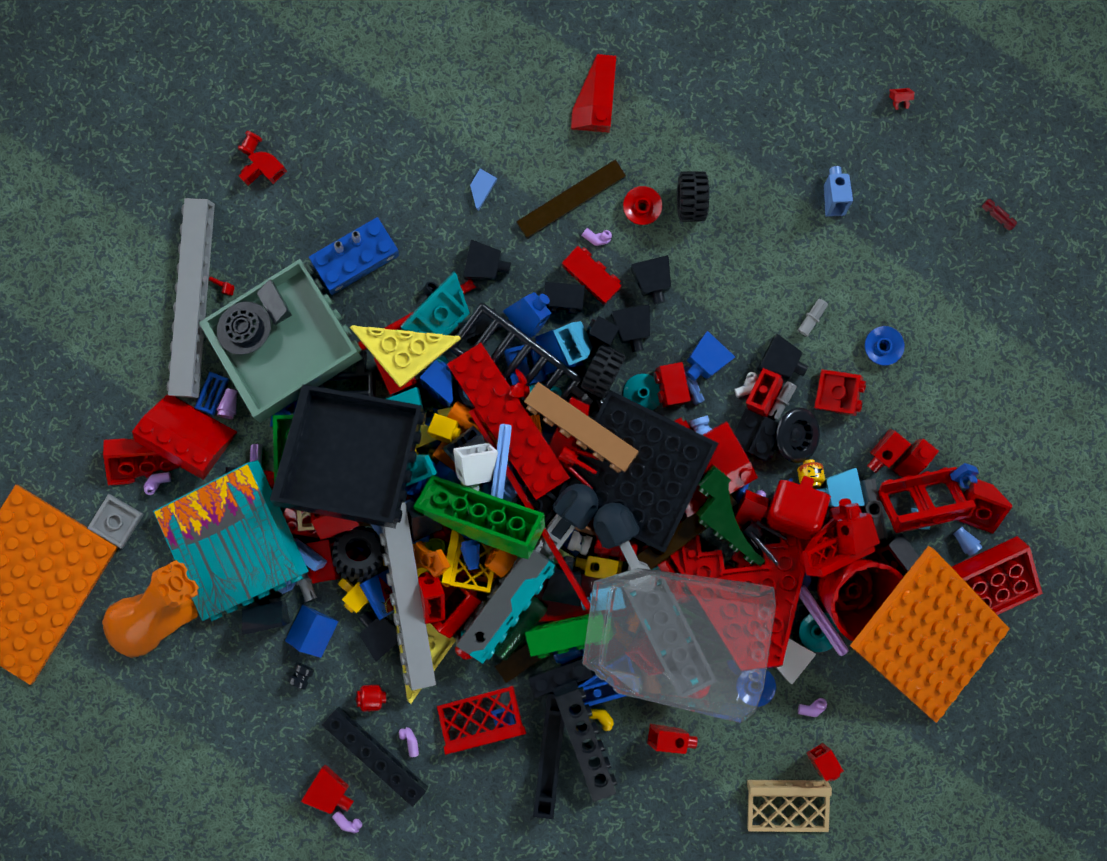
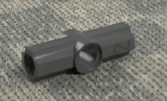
(871, 496)

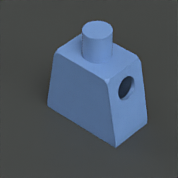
(837, 193)

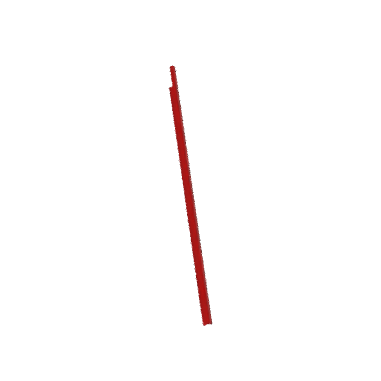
(478, 420)

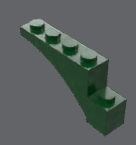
(719, 514)

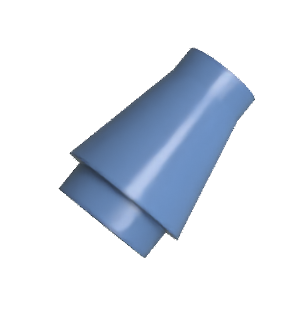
(967, 541)

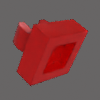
(900, 95)

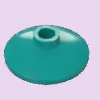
(642, 381)
(814, 642)

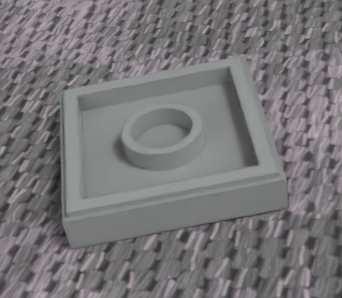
(115, 521)

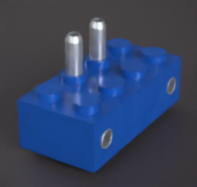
(354, 256)

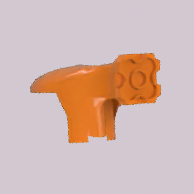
(140, 622)

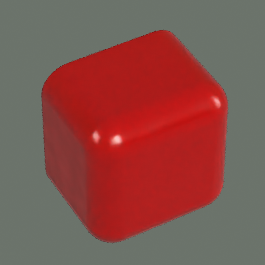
(798, 508)

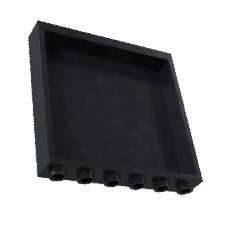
(348, 456)

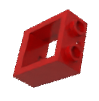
(461, 613)

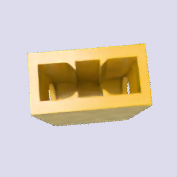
(607, 568)

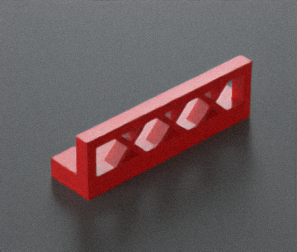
(834, 561)

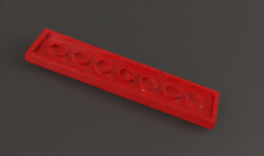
(491, 398)

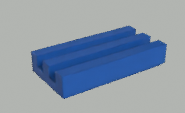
(218, 397)

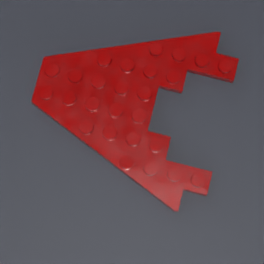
(785, 579)

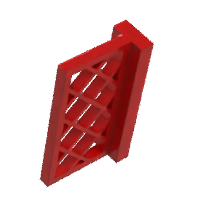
(488, 736)

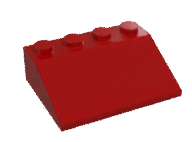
(183, 435)
(729, 459)
(1002, 575)

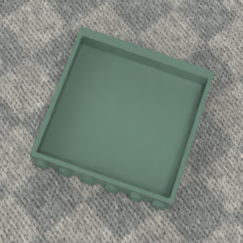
(298, 351)

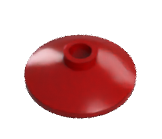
(646, 196)

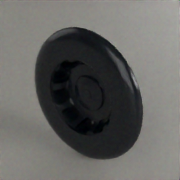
(237, 322)
(800, 430)

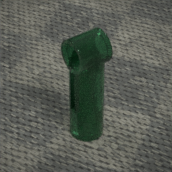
(517, 633)

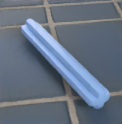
(501, 461)

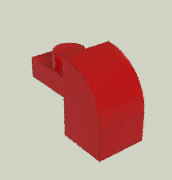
(262, 163)

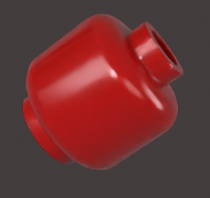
(370, 698)

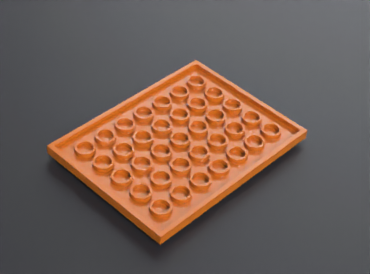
(44, 579)
(930, 635)

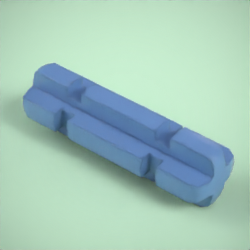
(693, 389)

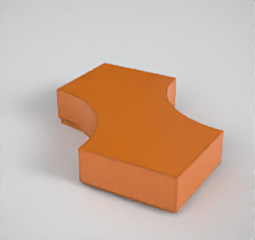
(433, 561)

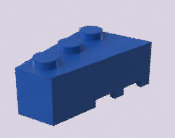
(598, 691)

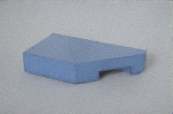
(481, 187)

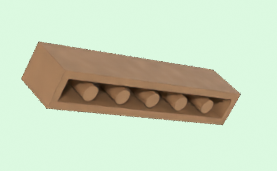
(581, 427)

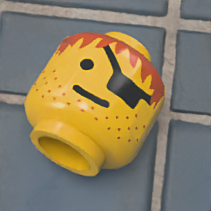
(813, 470)

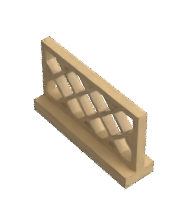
(790, 789)

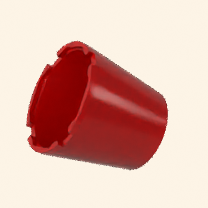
(856, 593)

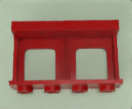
(927, 512)

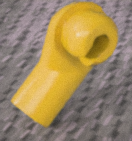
(603, 717)

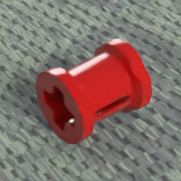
(249, 143)

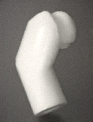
(750, 381)

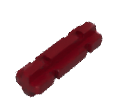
(999, 214)

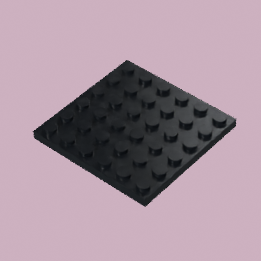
(659, 478)

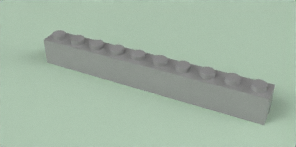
(190, 298)
(408, 604)

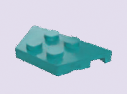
(441, 310)

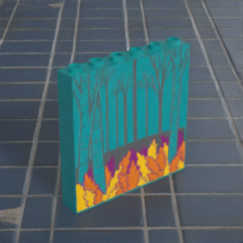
(231, 541)

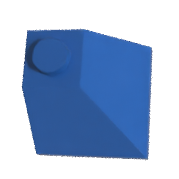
(438, 383)

